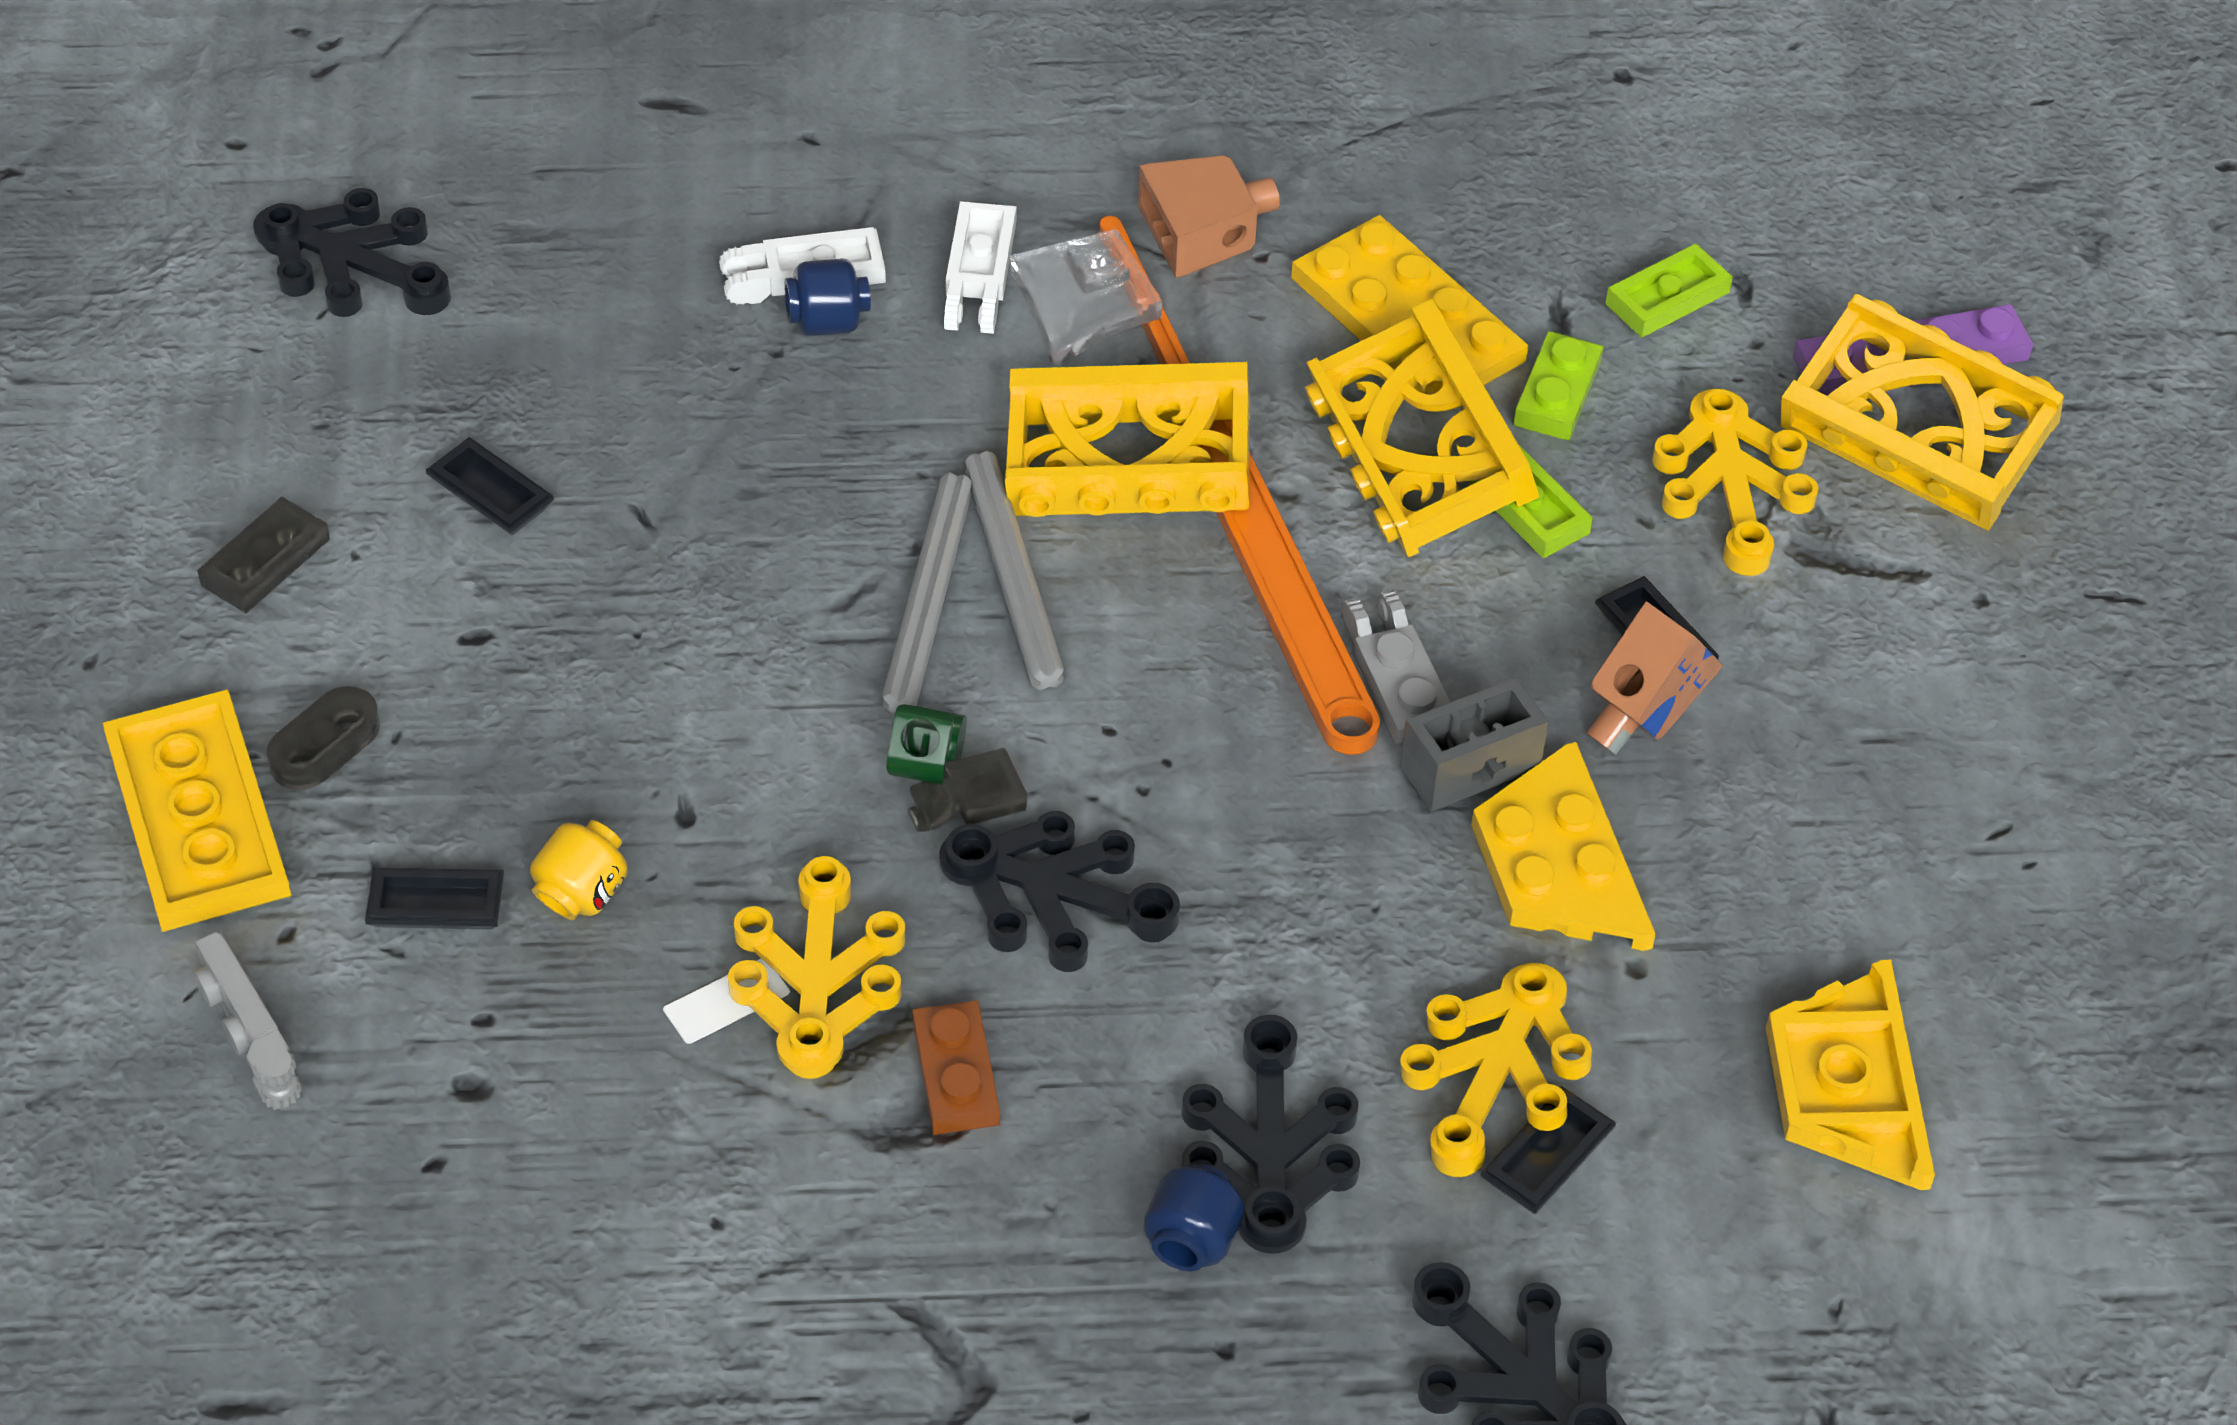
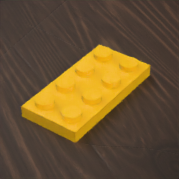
(1378, 275)
(196, 810)

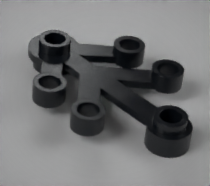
(289, 228)
(1054, 880)
(1270, 1147)
(1521, 1377)

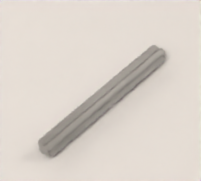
(1014, 571)
(927, 592)

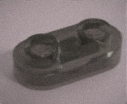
(319, 739)

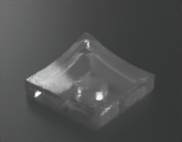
(1084, 292)

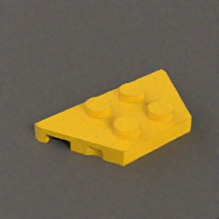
(1559, 855)
(1851, 1078)

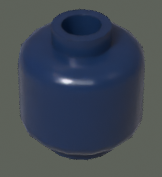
(826, 297)
(1193, 1217)

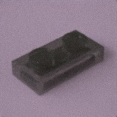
(263, 554)

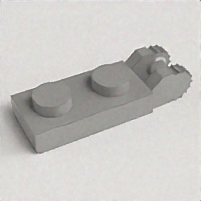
(1393, 662)
(247, 1022)

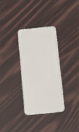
(713, 1007)

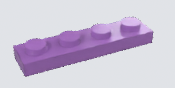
(1987, 329)

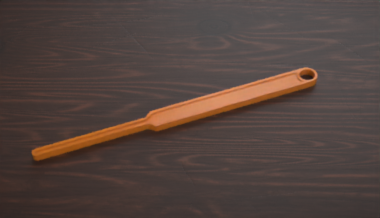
(1282, 581)

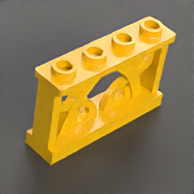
(1432, 357)
(1910, 462)
(1167, 480)

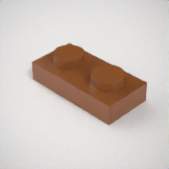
(955, 1067)

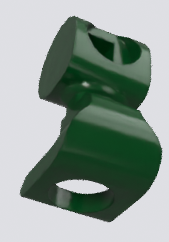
(929, 743)

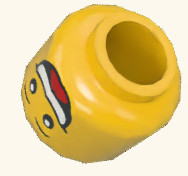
(578, 869)

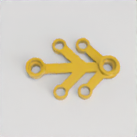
(1722, 419)
(816, 974)
(1497, 1056)

